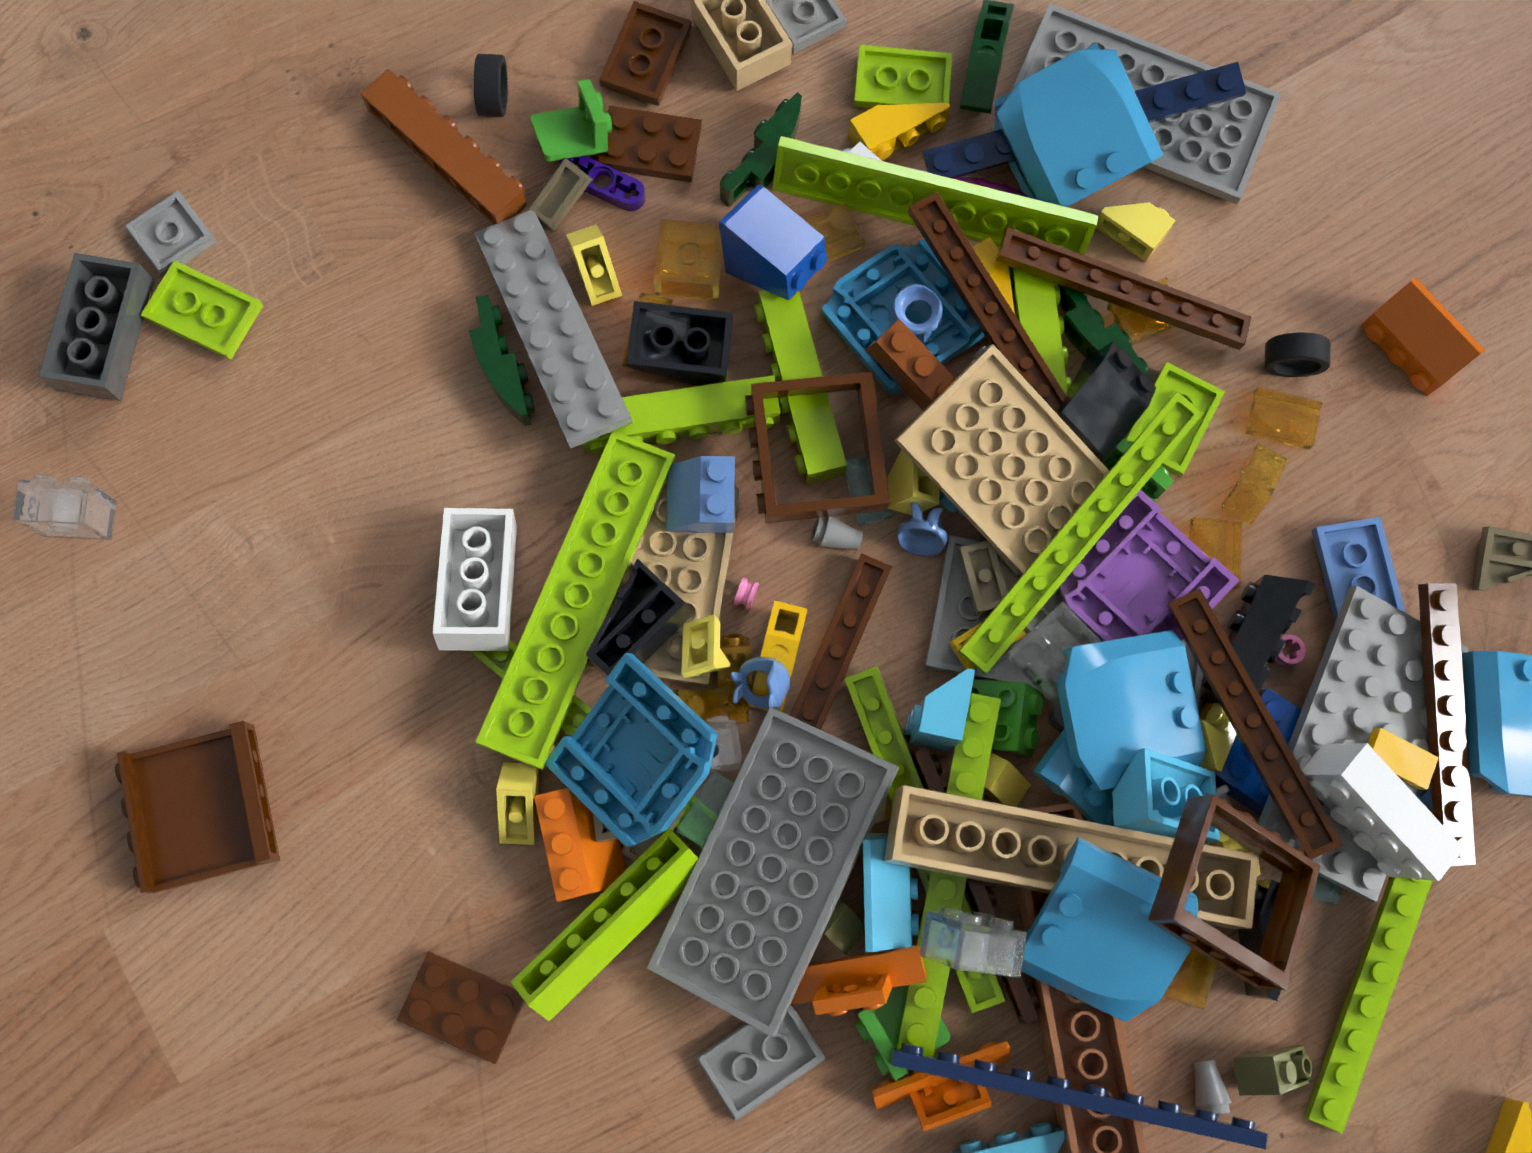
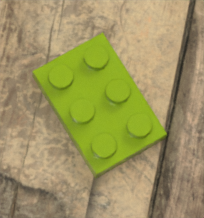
(901, 76)
(202, 310)
(1195, 390)

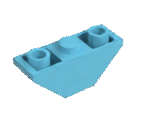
(1041, 1139)

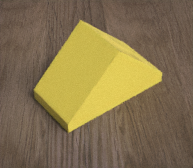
(1004, 782)

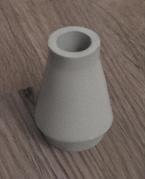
(835, 534)
(1210, 1089)

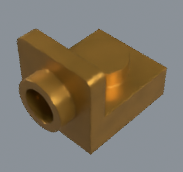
(737, 651)

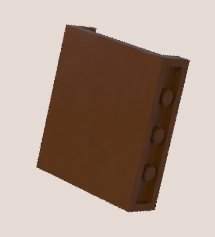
(197, 809)

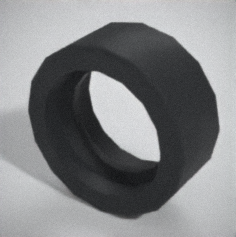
(490, 85)
(1297, 354)

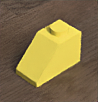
(1136, 227)
(594, 264)
(909, 485)
(516, 803)

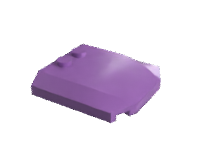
(1137, 571)

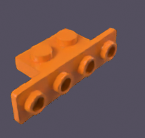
(859, 980)
(939, 1098)

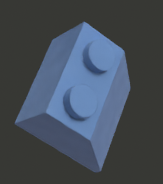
(701, 495)

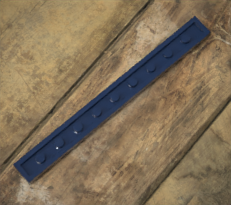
(1156, 101)
(1091, 1098)

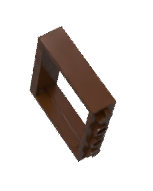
(758, 437)
(1287, 919)

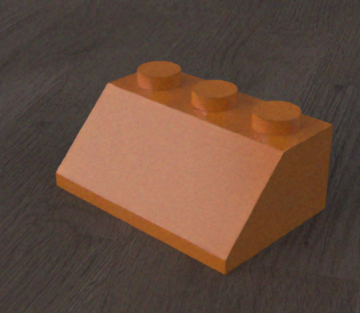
(1421, 337)
(574, 857)

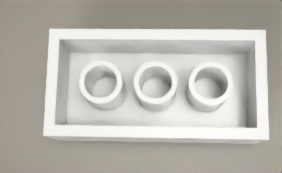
(475, 580)
(1381, 812)

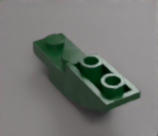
(986, 56)
(759, 162)
(1087, 330)
(500, 366)

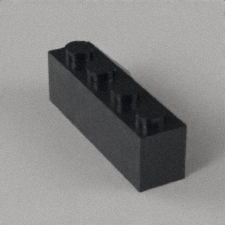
(1257, 627)

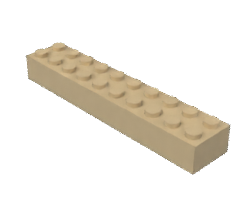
(1029, 846)

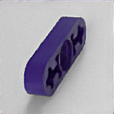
(607, 194)

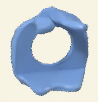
(906, 299)
(922, 535)
(777, 682)

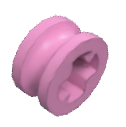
(746, 594)
(1297, 656)

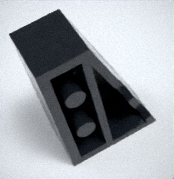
(639, 621)

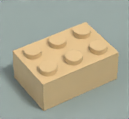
(743, 38)

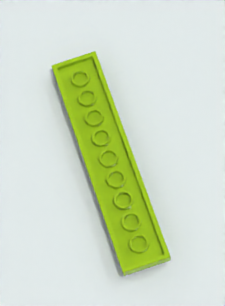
(890, 189)
(575, 601)

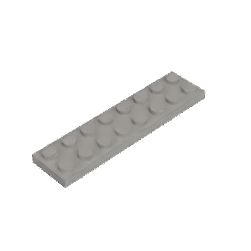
(553, 329)

